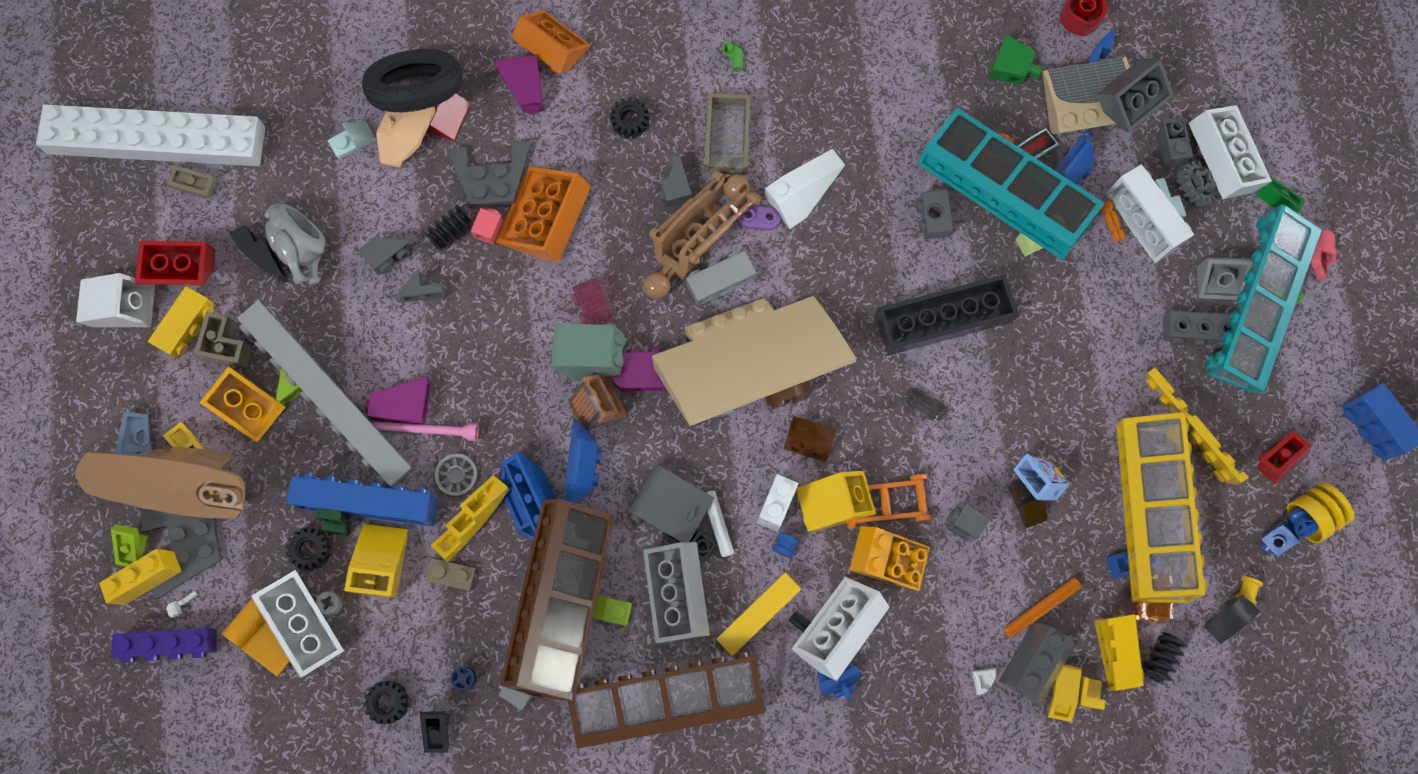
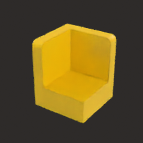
(1090, 693)

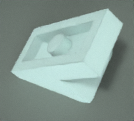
(352, 139)

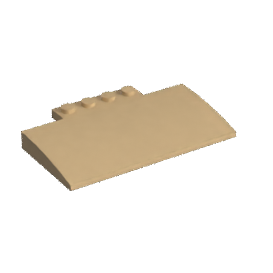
(750, 356)

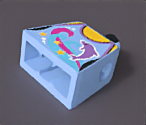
(1046, 482)

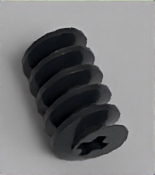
(448, 227)
(1164, 658)

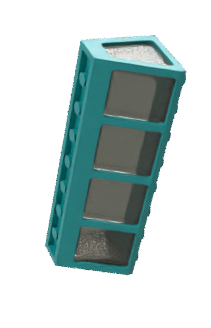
(1010, 183)

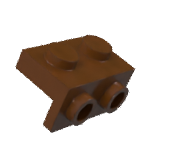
(809, 438)

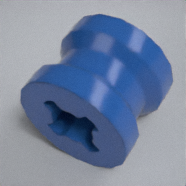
(1302, 522)
(785, 545)

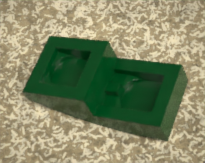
(333, 522)

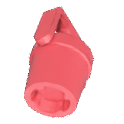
(1323, 254)

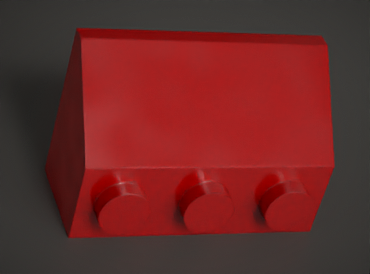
(174, 263)

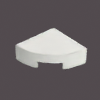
(984, 680)

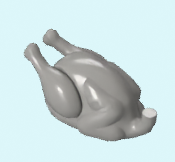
(295, 241)

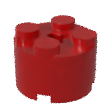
(1083, 16)

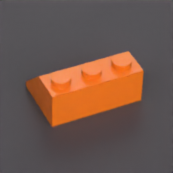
(549, 40)

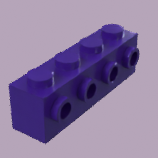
(164, 643)

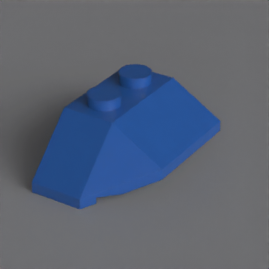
(1078, 160)
(581, 465)
(526, 492)

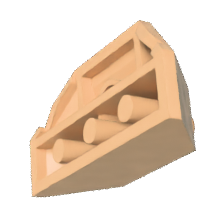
(402, 135)

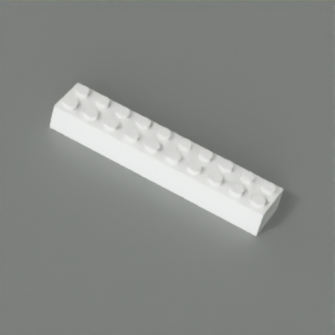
(151, 135)

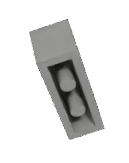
(720, 277)

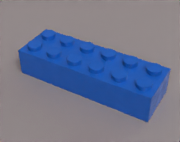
(362, 500)

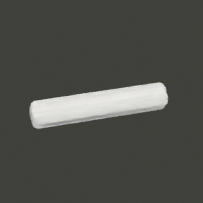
(719, 527)

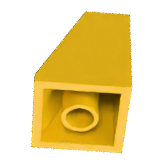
(835, 500)

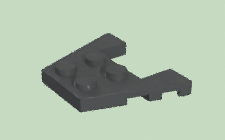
(491, 183)
(191, 539)

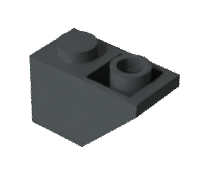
(1174, 143)
(384, 252)

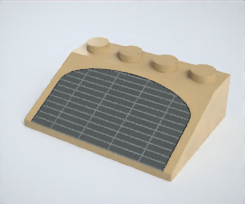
(1073, 94)

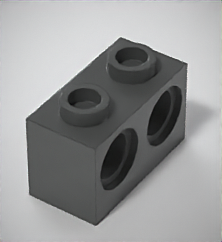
(967, 523)

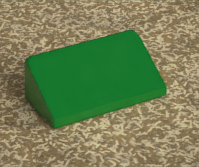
(1278, 194)

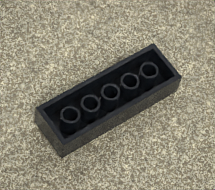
(946, 314)

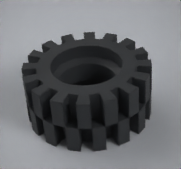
(629, 106)
(299, 539)
(373, 696)

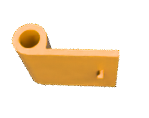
(256, 639)

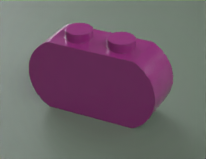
(638, 373)

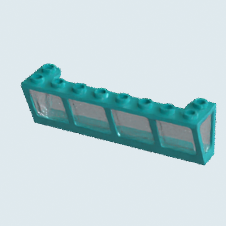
(1266, 300)

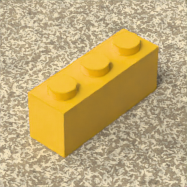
(181, 323)
(140, 577)

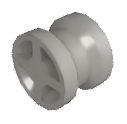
(334, 603)

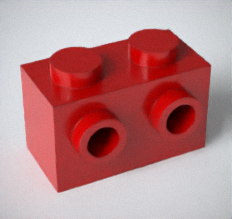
(1283, 457)

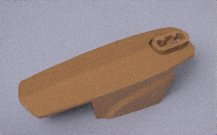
(165, 481)

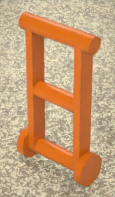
(922, 515)

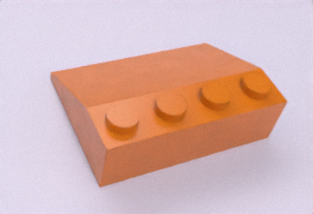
(544, 213)

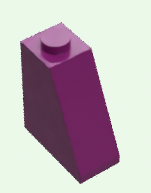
(523, 81)
(401, 403)

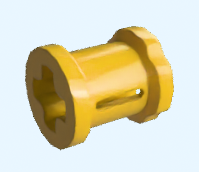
(1249, 588)

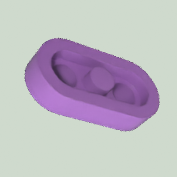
(758, 218)

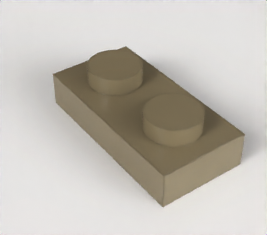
(191, 181)
(450, 574)

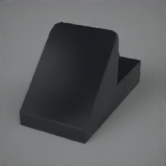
(435, 731)

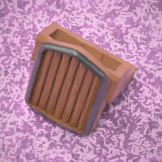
(596, 402)

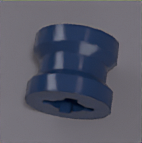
(457, 677)

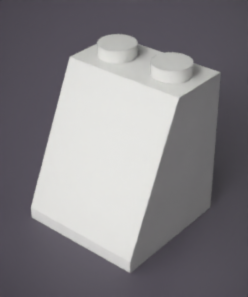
(115, 302)

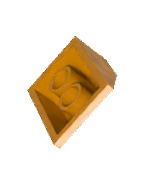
(242, 403)

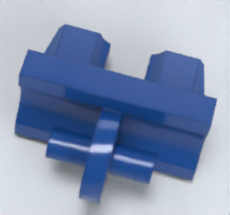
(843, 685)

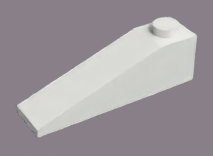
(802, 188)

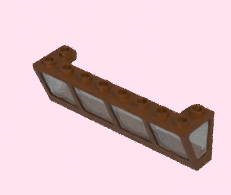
(666, 700)

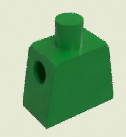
(1014, 62)

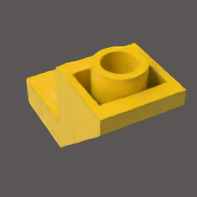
(1065, 694)

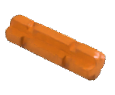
(1113, 221)

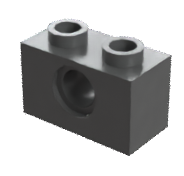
(938, 203)

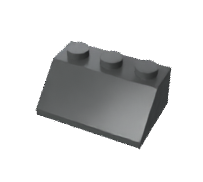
(1136, 93)
(1037, 662)

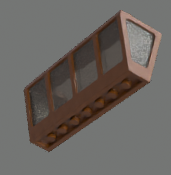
(557, 601)

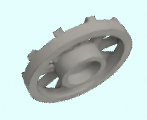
(456, 474)

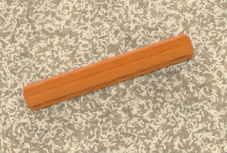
(1042, 607)

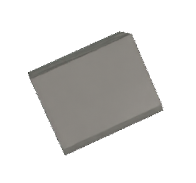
(1222, 277)

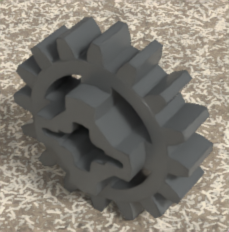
(1197, 184)

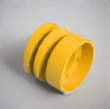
(1327, 508)

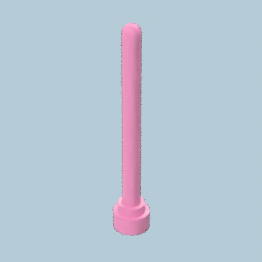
(468, 431)

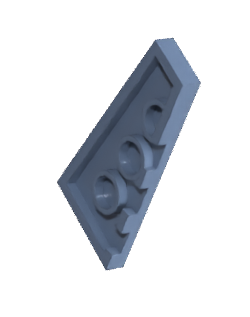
(134, 435)

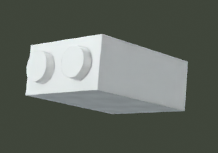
(777, 503)

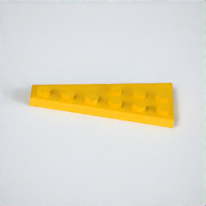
(1198, 432)

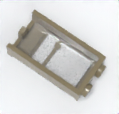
(727, 133)

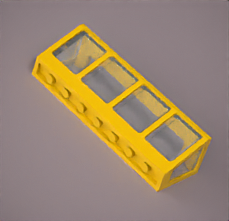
(1160, 509)

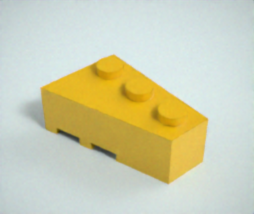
(1120, 652)

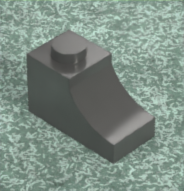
(675, 188)

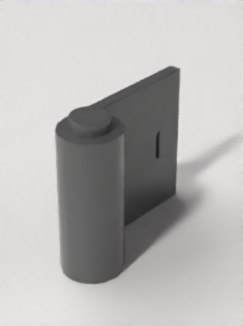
(667, 503)

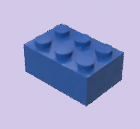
(1382, 422)

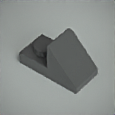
(416, 291)

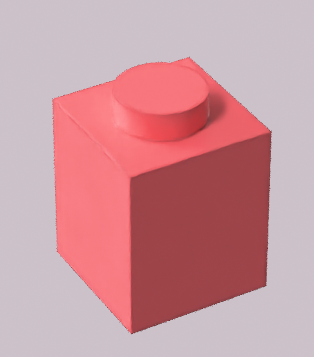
(487, 225)

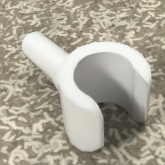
(174, 608)

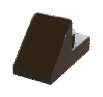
(1030, 509)

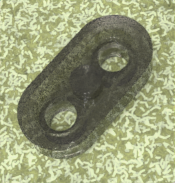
(926, 404)

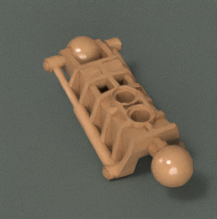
(684, 240)

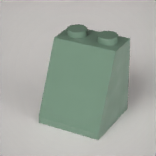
(587, 350)

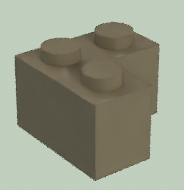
(217, 342)

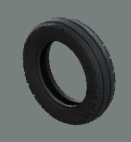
(416, 96)

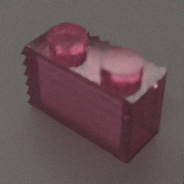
(592, 303)

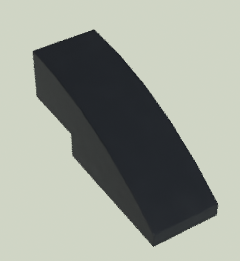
(258, 252)

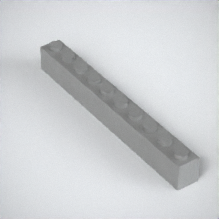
(325, 393)

